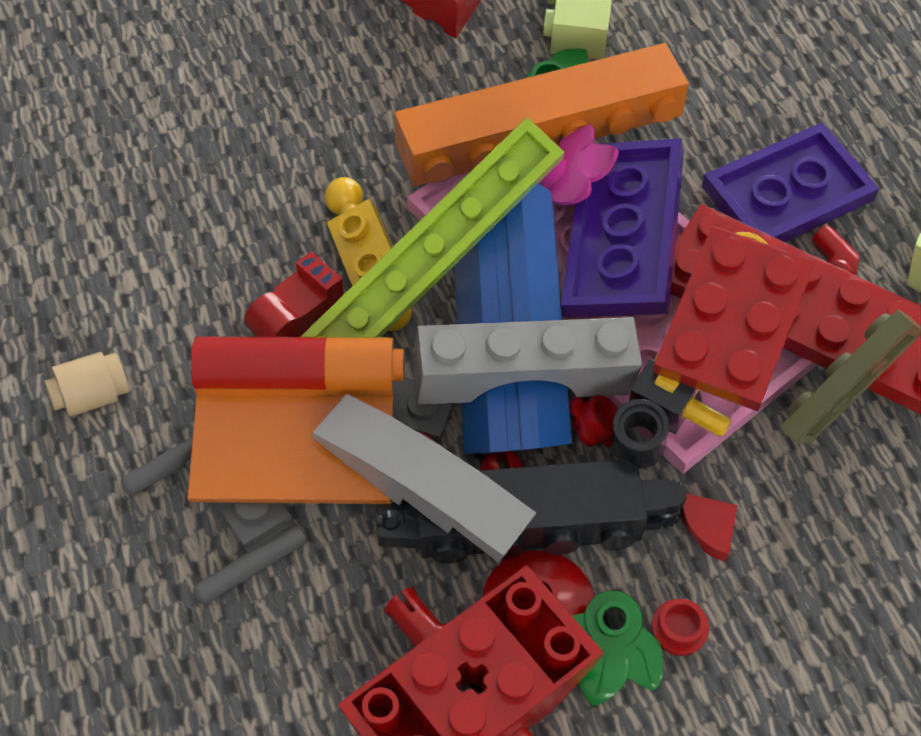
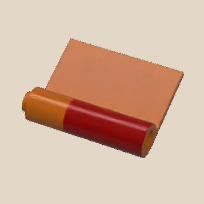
(264, 402)

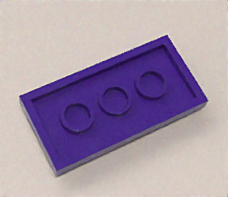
(626, 234)

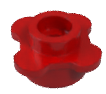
(593, 419)

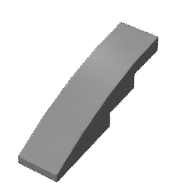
(424, 475)

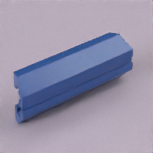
(514, 279)

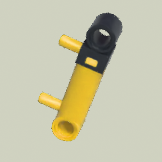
(661, 407)

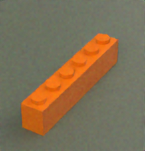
(608, 93)

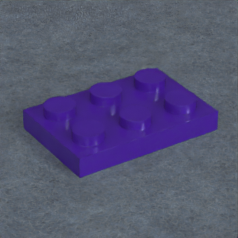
(791, 184)

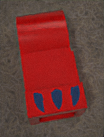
(296, 301)

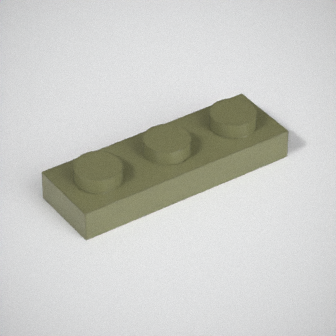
(850, 376)

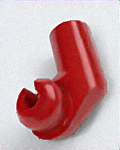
(836, 249)

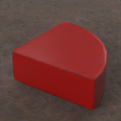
(710, 524)

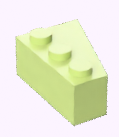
(578, 25)

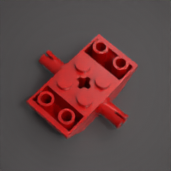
(509, 643)

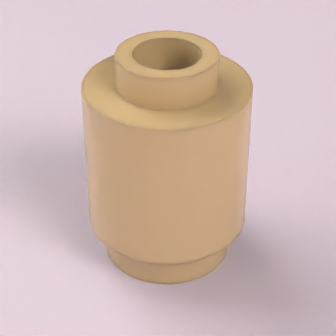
(86, 383)

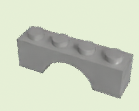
(469, 359)

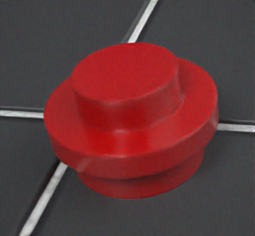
(680, 627)

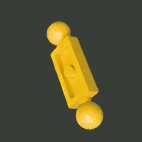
(358, 232)

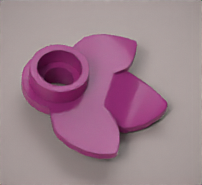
(581, 165)

